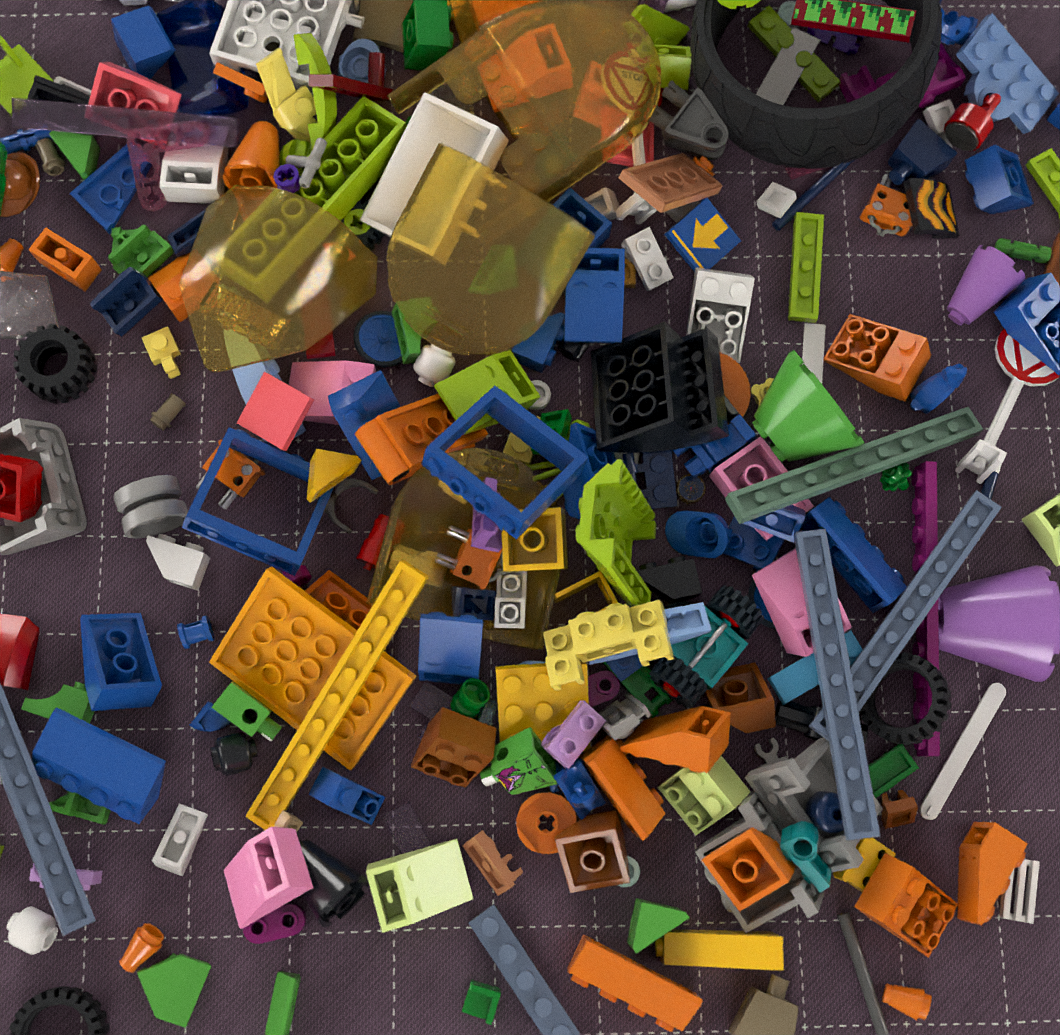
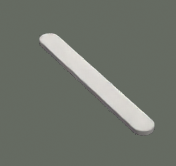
(962, 751)

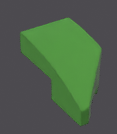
(79, 806)

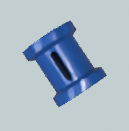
(195, 632)

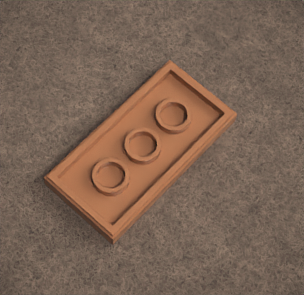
(670, 182)

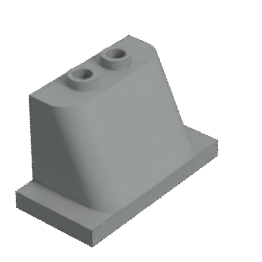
(786, 790)
(780, 900)

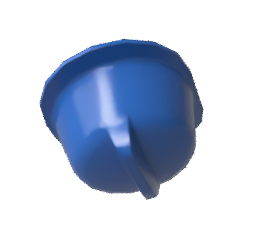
(698, 533)

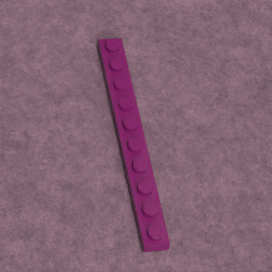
(927, 634)

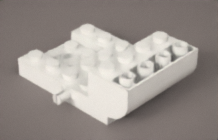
(254, 23)

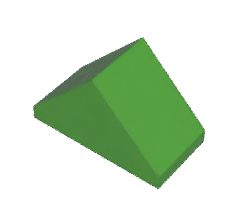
(79, 150)

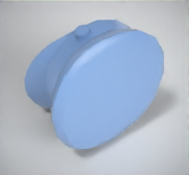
(354, 60)

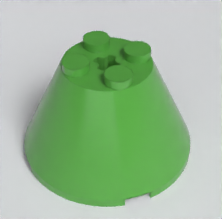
(802, 415)

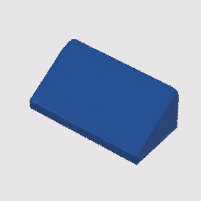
(780, 523)

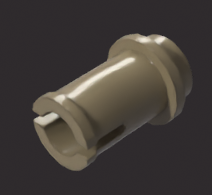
(51, 161)
(167, 412)

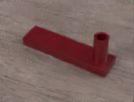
(372, 90)

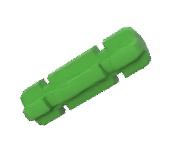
(1024, 250)

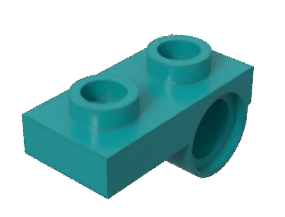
(805, 856)

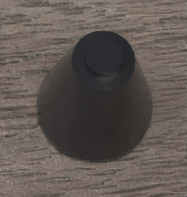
(334, 884)

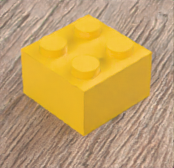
(540, 546)

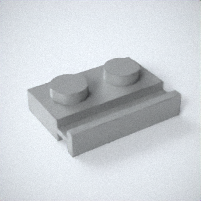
(623, 717)

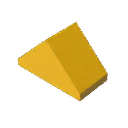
(328, 470)

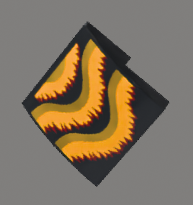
(931, 208)

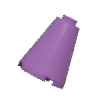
(983, 284)

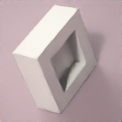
(776, 200)

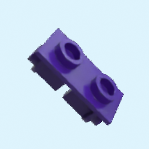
(844, 41)

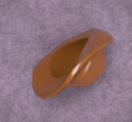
(21, 183)

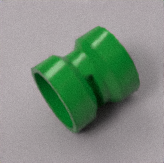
(470, 698)

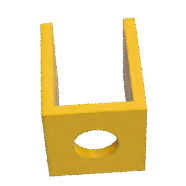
(597, 578)

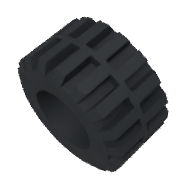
(43, 345)

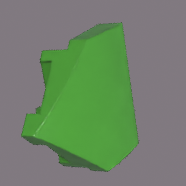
(138, 249)
(174, 987)

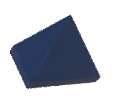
(473, 602)

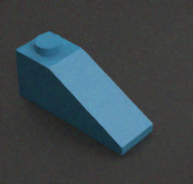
(803, 673)

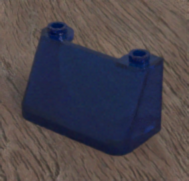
(192, 30)

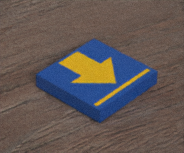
(702, 236)

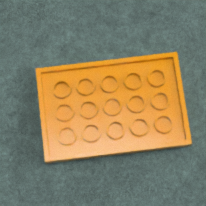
(287, 650)

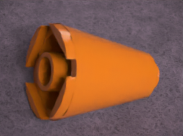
(255, 158)

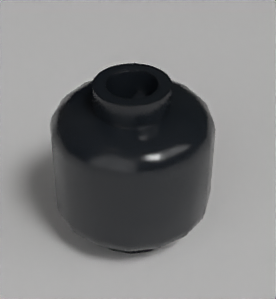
(233, 753)

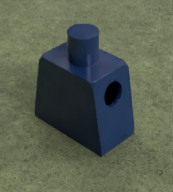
(920, 155)

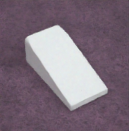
(180, 840)

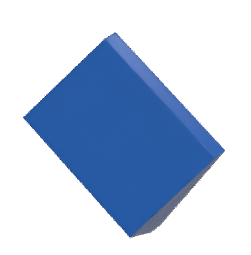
(142, 40)

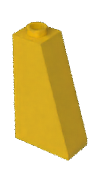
(721, 949)

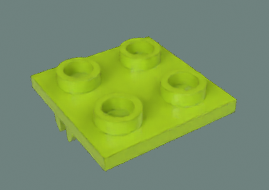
(17, 74)

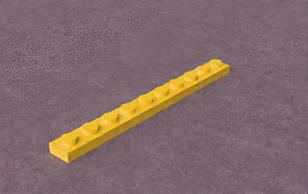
(338, 694)

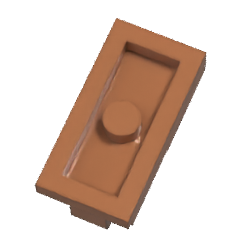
(488, 860)

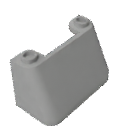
(61, 506)

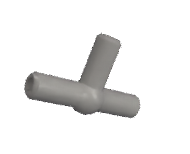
(309, 163)

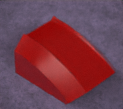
(19, 487)
(17, 650)

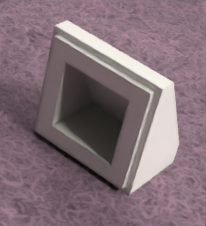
(605, 202)

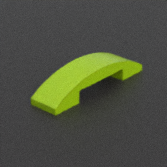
(310, 52)

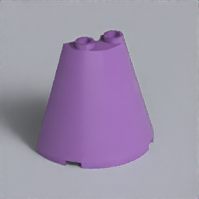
(1004, 622)

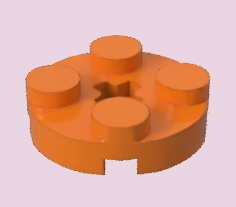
(528, 821)

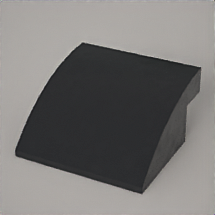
(658, 391)

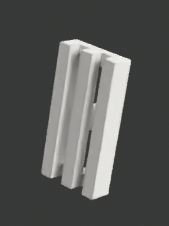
(1030, 896)

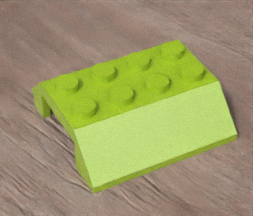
(610, 521)

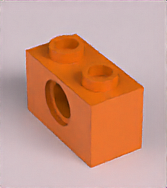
(65, 259)

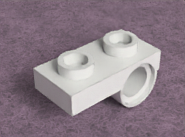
(647, 258)

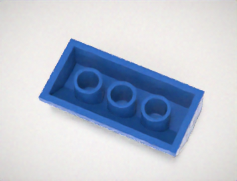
(854, 557)
(98, 766)

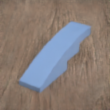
(682, 624)

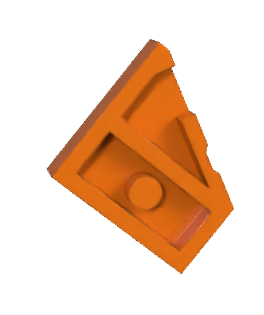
(252, 87)

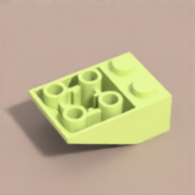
(418, 884)

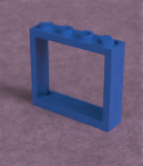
(529, 430)
(237, 537)

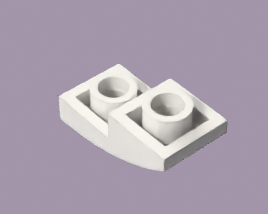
(511, 600)

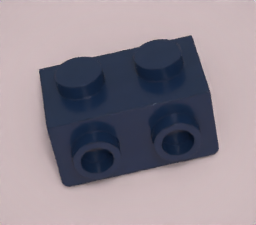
(126, 300)

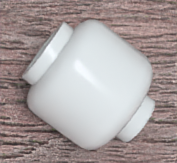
(433, 365)
(32, 930)

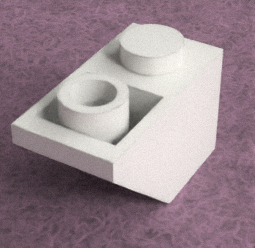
(179, 563)

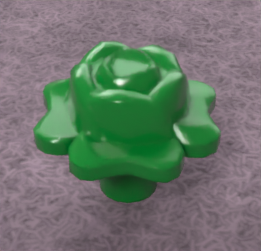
(896, 477)

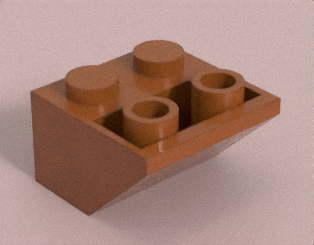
(455, 747)

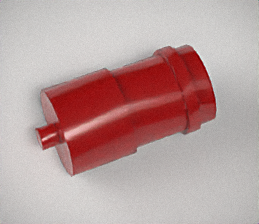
(372, 545)

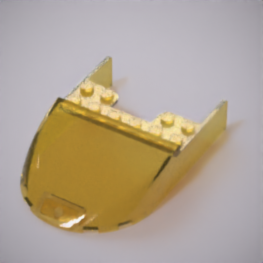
(565, 77)

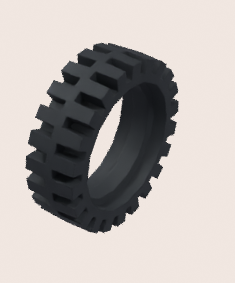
(936, 713)
(66, 996)

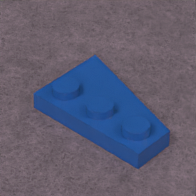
(109, 189)

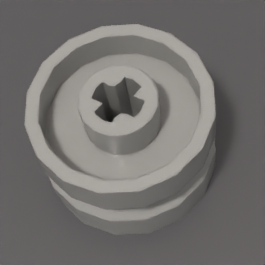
(151, 506)

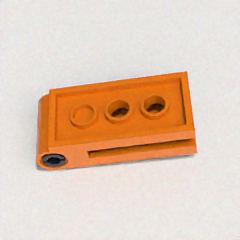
(400, 437)

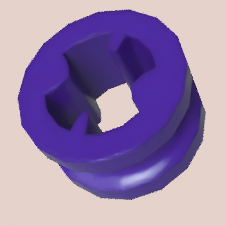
(287, 171)

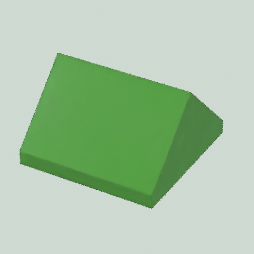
(651, 922)

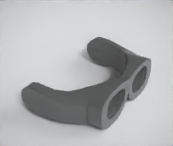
(344, 485)

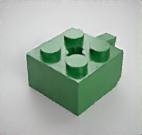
(426, 33)

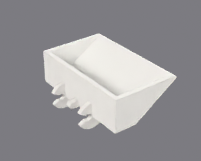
(430, 124)

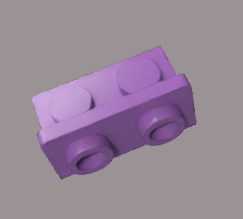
(485, 532)

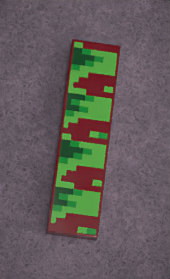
(855, 18)

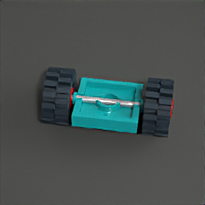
(706, 658)

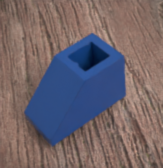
(538, 349)
(346, 795)

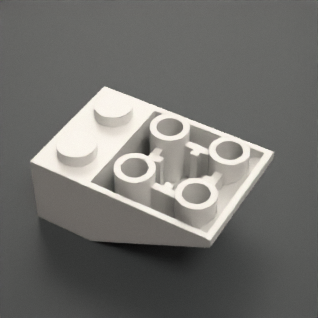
(194, 174)
(722, 305)

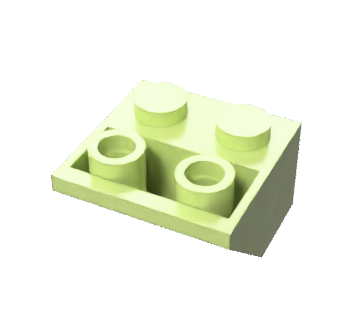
(1045, 527)
(704, 796)

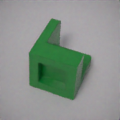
(481, 1001)

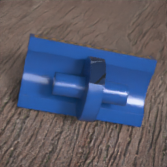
(578, 788)

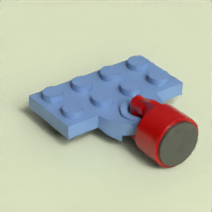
(1000, 87)

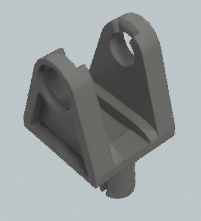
(692, 124)

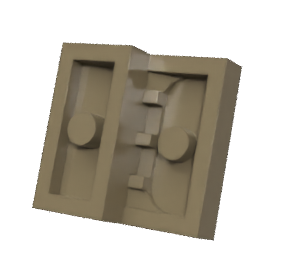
(383, 22)

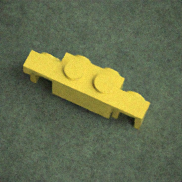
(606, 634)

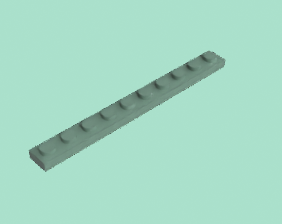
(852, 465)

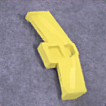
(290, 107)

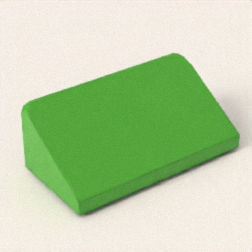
(283, 1003)

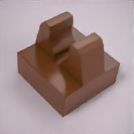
(898, 812)

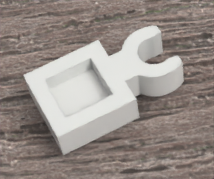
(937, 116)

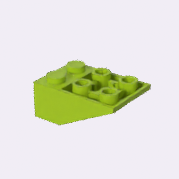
(469, 385)

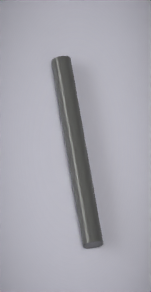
(863, 974)

